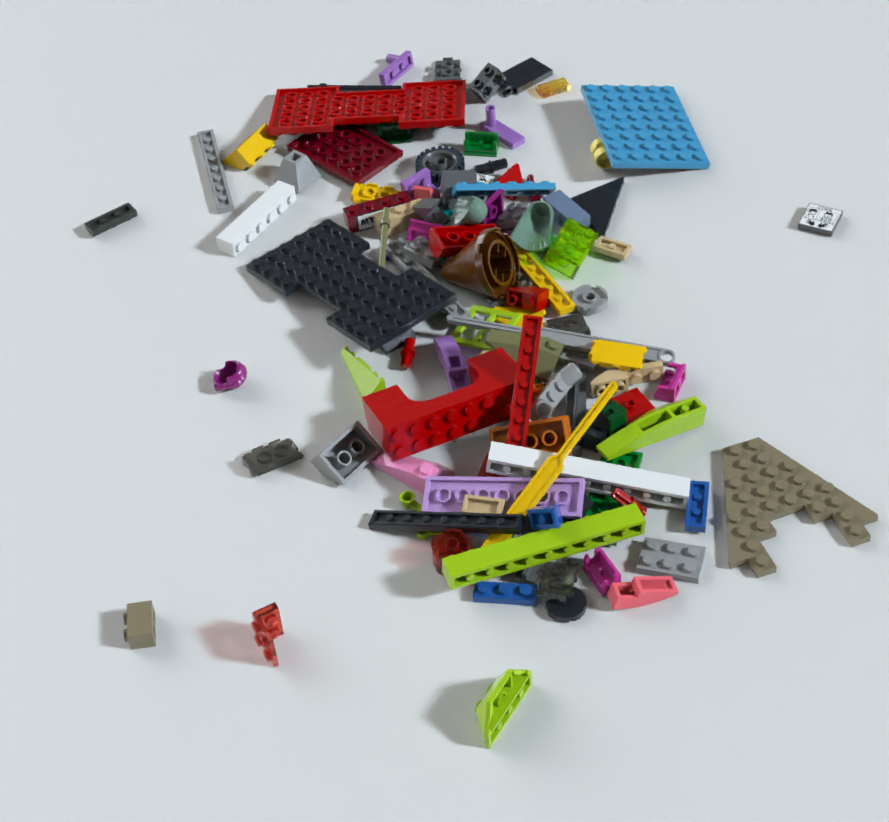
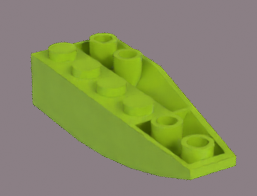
(654, 427)

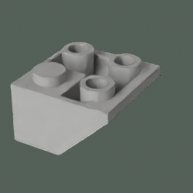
(297, 171)

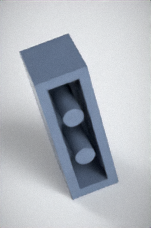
(566, 207)

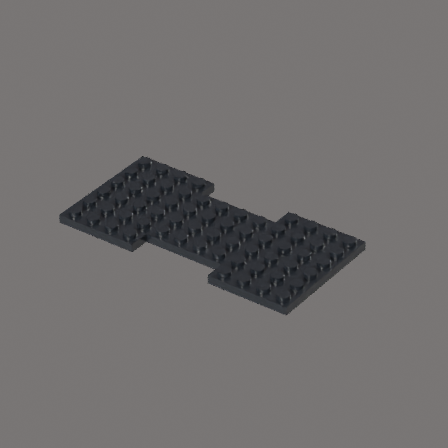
(367, 298)

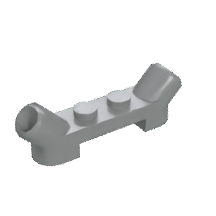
(554, 391)

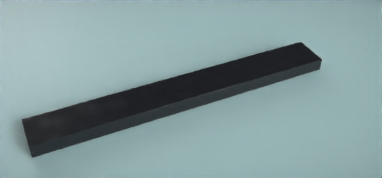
(437, 521)

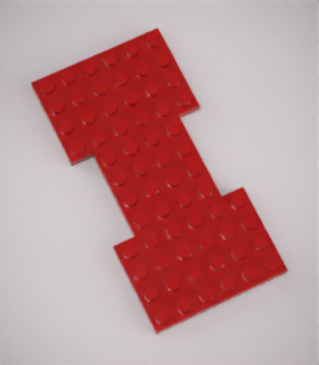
(413, 106)

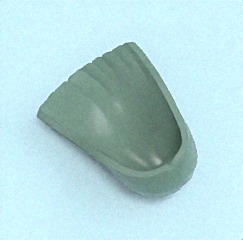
(468, 211)
(534, 228)

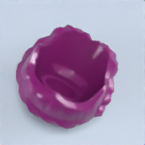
(230, 376)

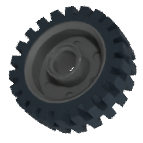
(439, 160)

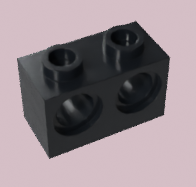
(487, 82)

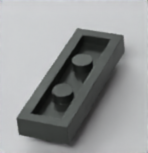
(110, 219)

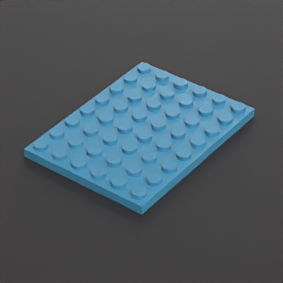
(644, 127)

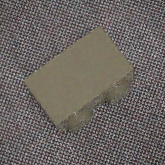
(140, 625)

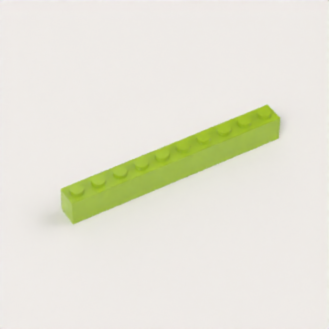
(543, 546)

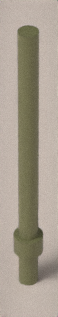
(384, 224)

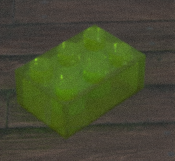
(570, 248)

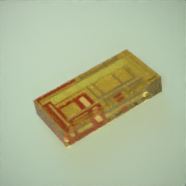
(552, 87)

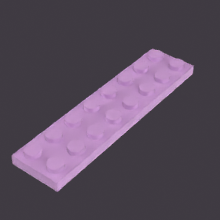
(448, 493)

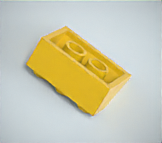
(251, 149)

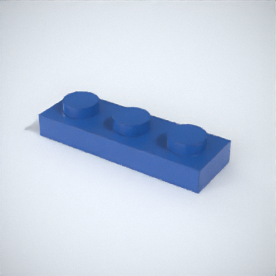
(697, 506)
(505, 593)

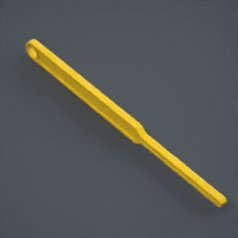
(552, 466)

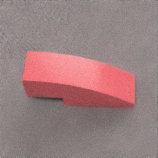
(641, 591)

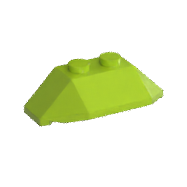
(501, 702)

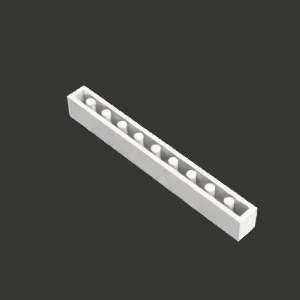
(598, 475)

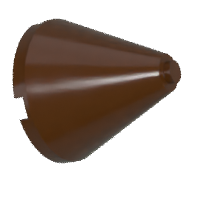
(485, 264)

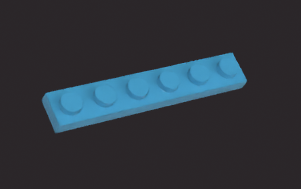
(509, 189)

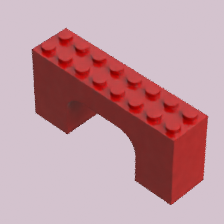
(414, 426)

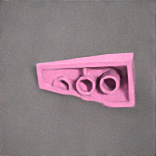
(410, 469)

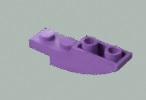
(452, 362)

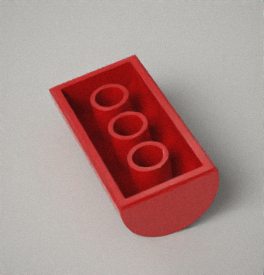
(449, 240)

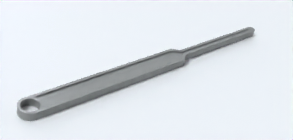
(572, 340)

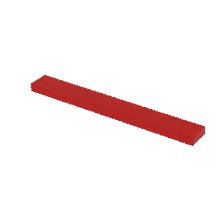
(524, 380)

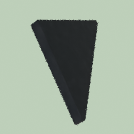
(600, 204)

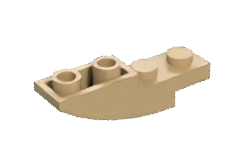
(649, 372)

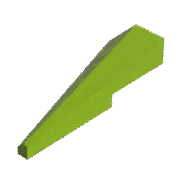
(361, 374)

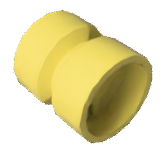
(599, 154)

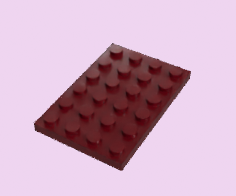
(347, 153)

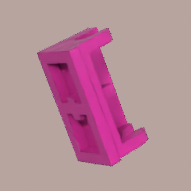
(671, 382)
(601, 571)

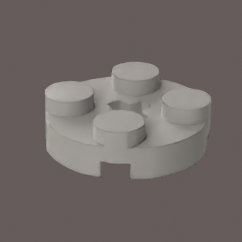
(598, 299)

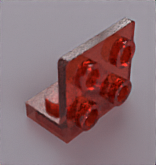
(267, 627)

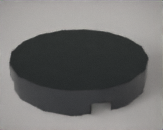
(573, 609)

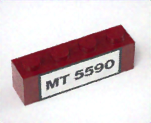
(360, 216)

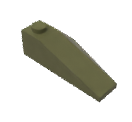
(548, 351)

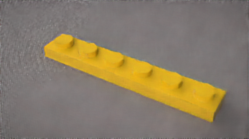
(540, 278)

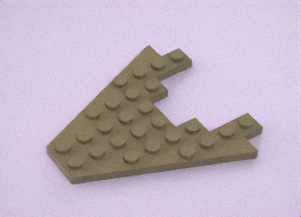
(769, 485)

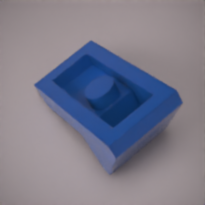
(545, 517)

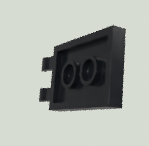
(524, 76)

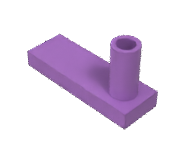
(397, 67)
(506, 135)

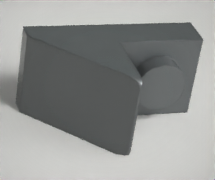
(429, 211)

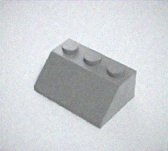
(347, 454)

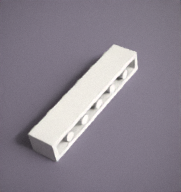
(256, 218)

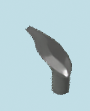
(499, 303)

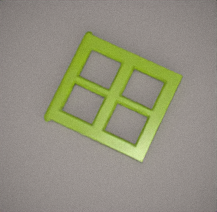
(493, 314)

